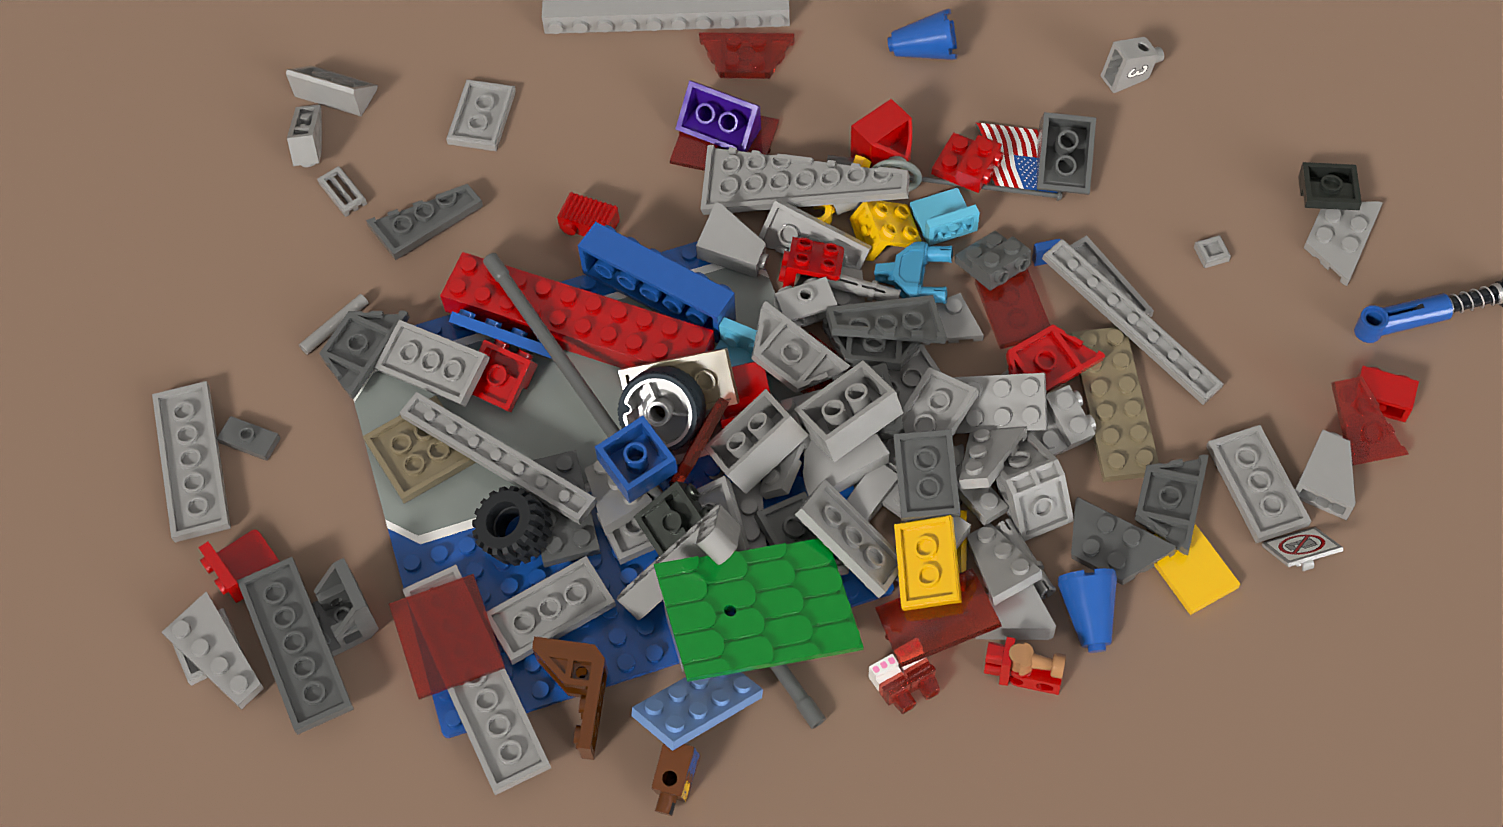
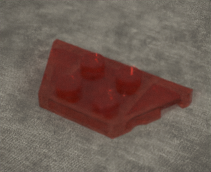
(746, 53)

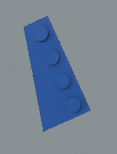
(492, 328)

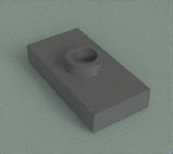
(248, 438)

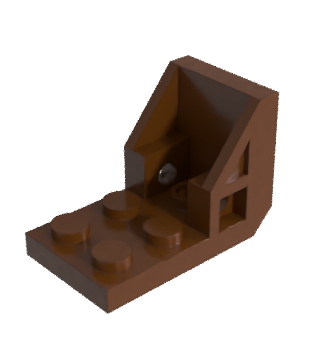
(566, 664)

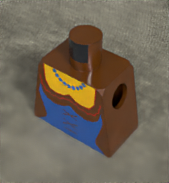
(674, 764)

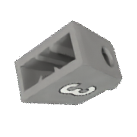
(1130, 63)

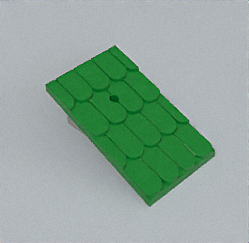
(757, 609)

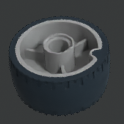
(675, 393)

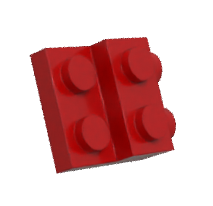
(968, 161)
(504, 374)

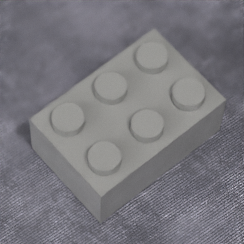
(849, 411)
(755, 441)

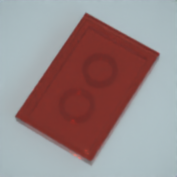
(1013, 309)
(699, 441)

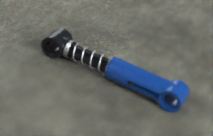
(1422, 311)

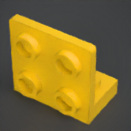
(883, 225)

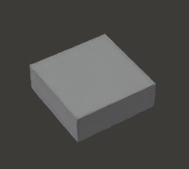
(1212, 251)

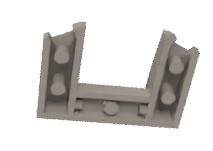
(881, 489)

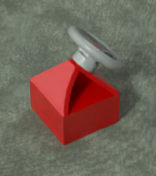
(886, 139)

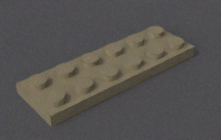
(1118, 407)

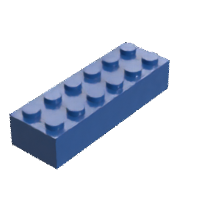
(654, 279)

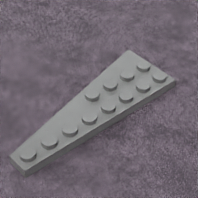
(756, 180)

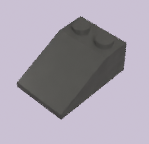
(1065, 153)

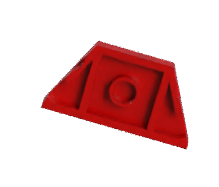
(1054, 354)

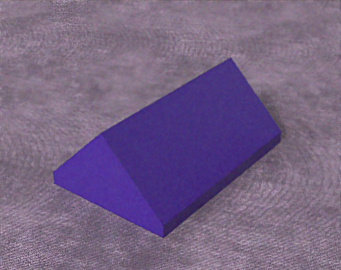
(719, 117)

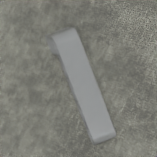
(711, 536)

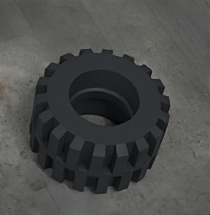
(497, 514)

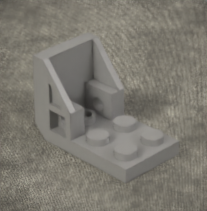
(1034, 489)

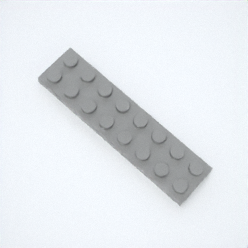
(493, 717)

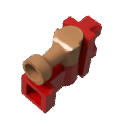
(1023, 667)

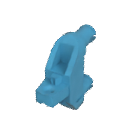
(909, 270)

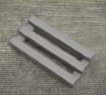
(352, 204)

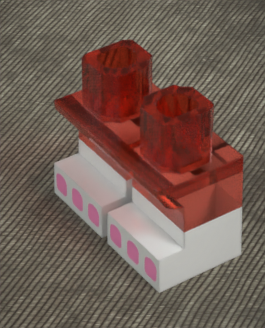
(898, 683)

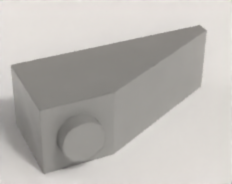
(306, 136)

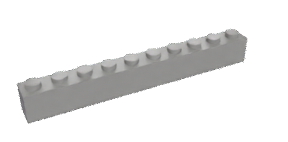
(655, 15)

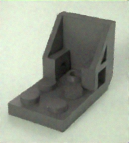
(343, 609)

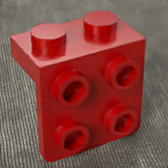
(811, 259)
(750, 383)
(237, 561)

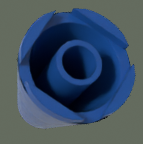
(926, 38)
(1090, 605)

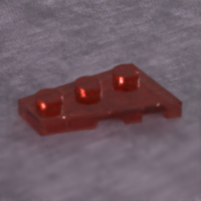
(1364, 423)

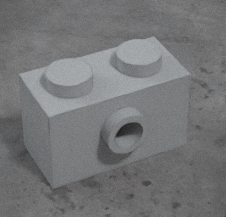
(805, 302)

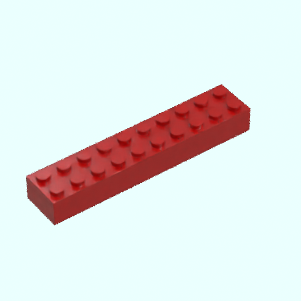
(575, 317)

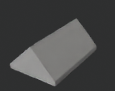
(331, 89)

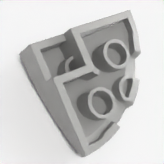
(845, 471)

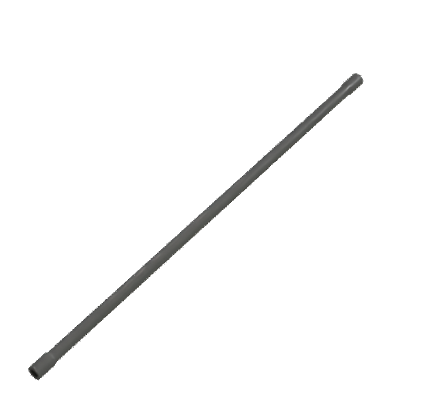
(500, 273)

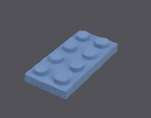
(695, 706)

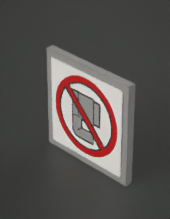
(1302, 548)

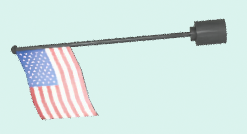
(1018, 167)

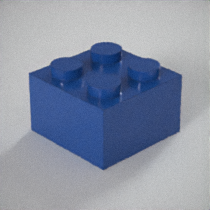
(636, 459)

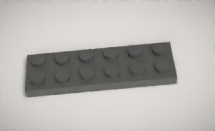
(295, 645)

